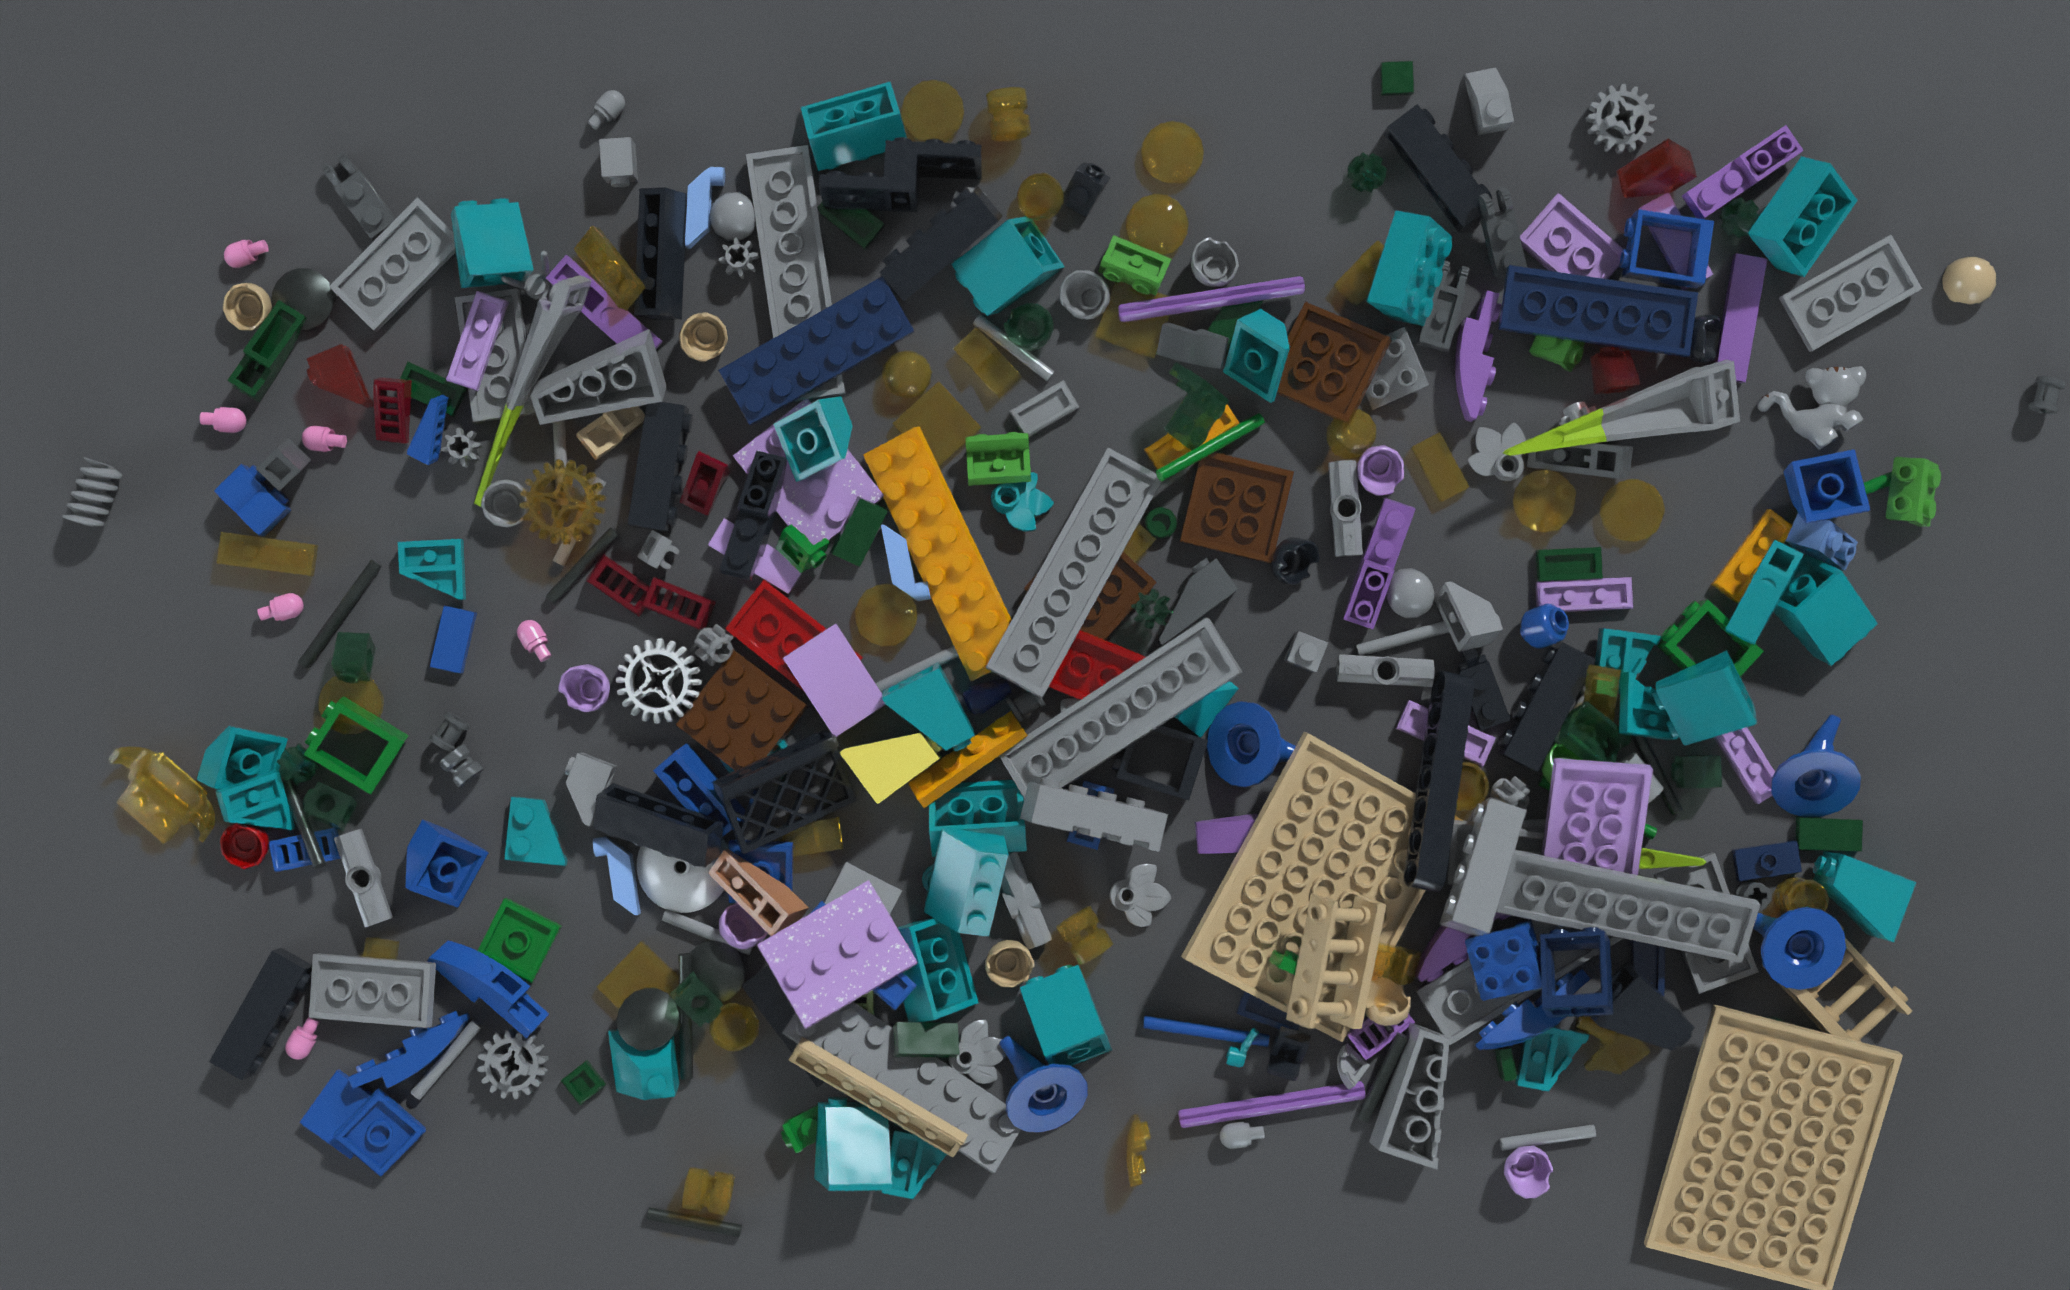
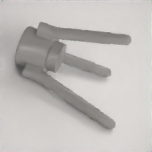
(536, 285)

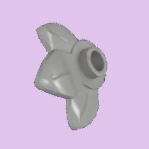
(1491, 448)
(1144, 895)
(982, 1050)

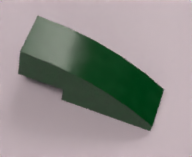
(267, 351)

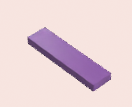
(1741, 312)

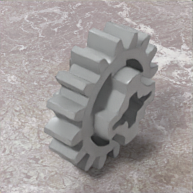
(1623, 131)
(499, 1061)

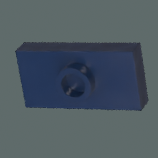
(1766, 860)

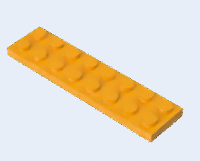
(941, 547)

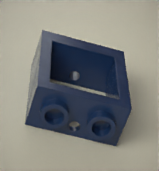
(1575, 1004)

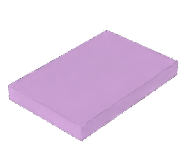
(1570, 242)
(835, 680)

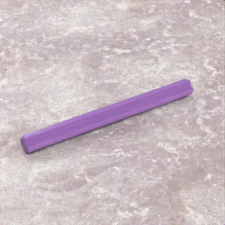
(1211, 299)
(1270, 1104)

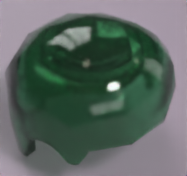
(1029, 326)

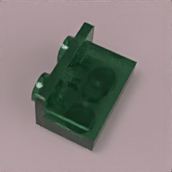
(1592, 734)

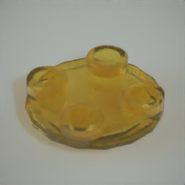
(1172, 152)
(1157, 223)
(1544, 500)
(886, 615)

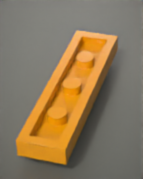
(963, 763)

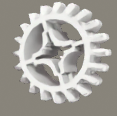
(650, 668)

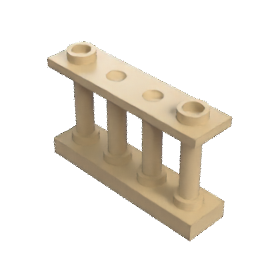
(1356, 966)
(1827, 1017)

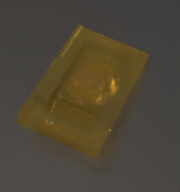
(1359, 278)
(1396, 963)

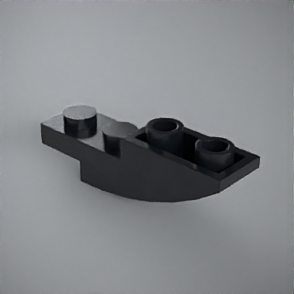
(755, 515)

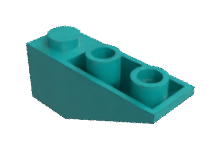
(1764, 592)

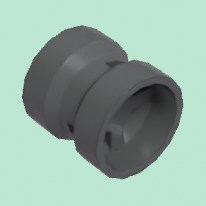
(465, 772)

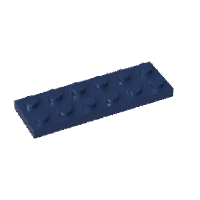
(1598, 311)
(816, 351)

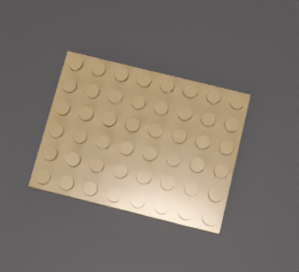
(1321, 832)
(1772, 1149)

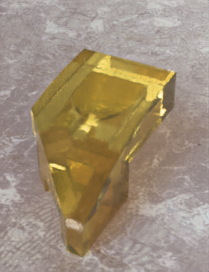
(1619, 1055)

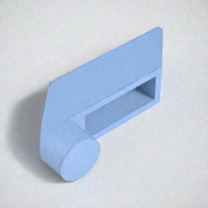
(699, 204)
(901, 566)
(621, 873)

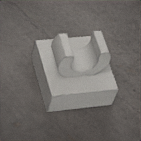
(655, 550)

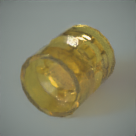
(1008, 110)
(1800, 893)
(1090, 945)
(697, 1195)

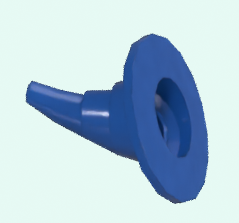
(1246, 744)
(1817, 778)
(1801, 947)
(1044, 1093)

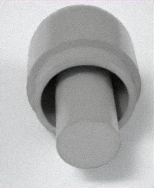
(607, 108)
(1240, 1134)

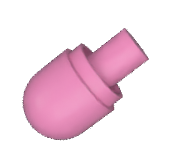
(244, 252)
(224, 419)
(322, 439)
(282, 608)
(533, 639)
(302, 1039)

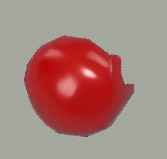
(244, 845)

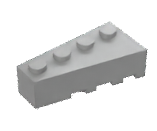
(601, 383)
(1093, 815)
(1483, 867)
(1414, 1099)

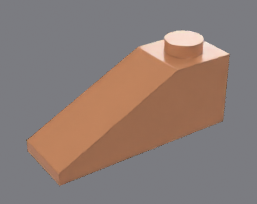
(759, 894)

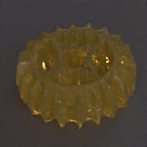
(536, 496)

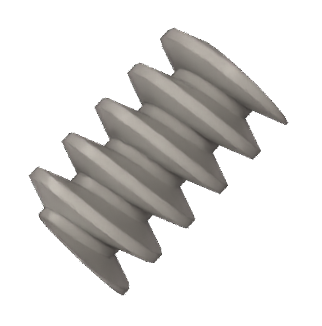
(93, 493)

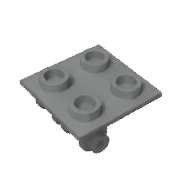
(1397, 373)

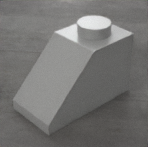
(1489, 101)
(1467, 617)
(587, 779)

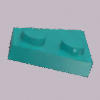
(435, 564)
(1624, 650)
(1639, 710)
(257, 802)
(532, 834)
(1547, 1056)
(911, 1163)

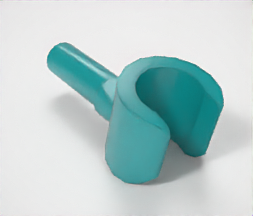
(1235, 1056)

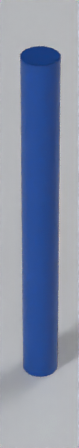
(1202, 1030)

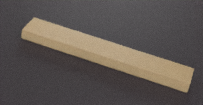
(878, 1097)

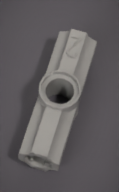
(1345, 529)
(1405, 670)
(356, 857)
(1024, 903)

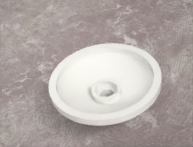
(676, 890)

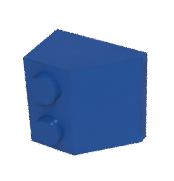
(1827, 486)

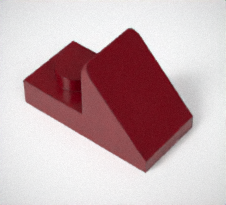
(704, 483)

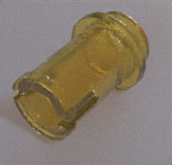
(1588, 1026)

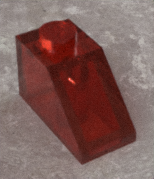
(1657, 171)
(1613, 371)
(339, 374)

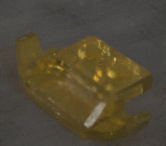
(162, 794)

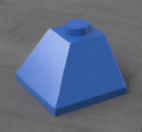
(441, 863)

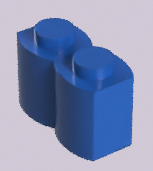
(253, 500)

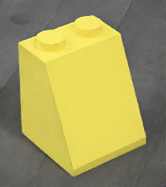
(891, 762)

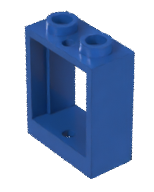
(1698, 254)

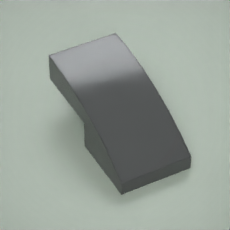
(1191, 346)

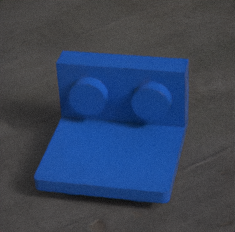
(1506, 961)

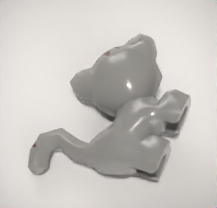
(1833, 391)

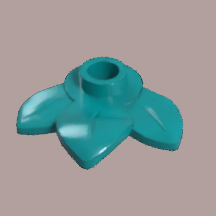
(1025, 504)

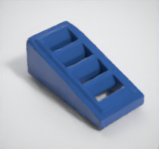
(428, 436)
(279, 857)

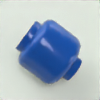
(1544, 626)

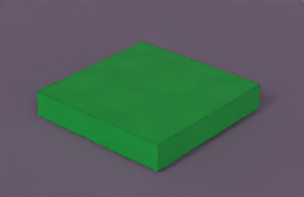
(519, 939)

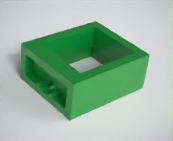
(1692, 614)
(371, 722)

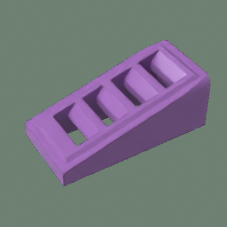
(1377, 1044)

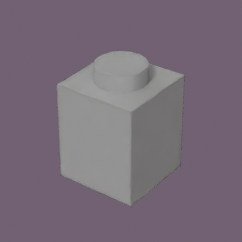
(618, 161)
(1305, 651)

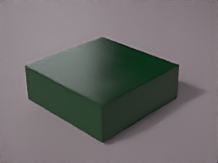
(1397, 78)
(1505, 1064)
(583, 1082)

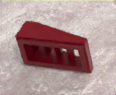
(403, 399)
(598, 570)
(704, 613)

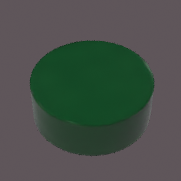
(1160, 523)

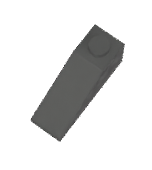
(1586, 459)
(1201, 594)

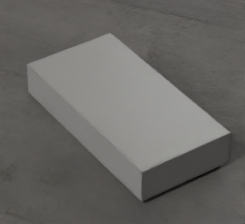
(1044, 409)

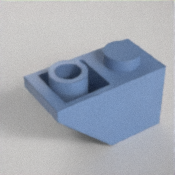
(1823, 541)

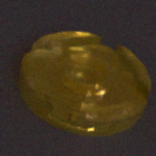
(933, 111)
(1632, 510)
(362, 693)

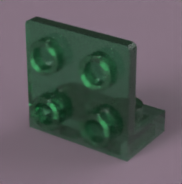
(1198, 409)

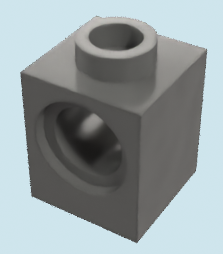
(283, 464)

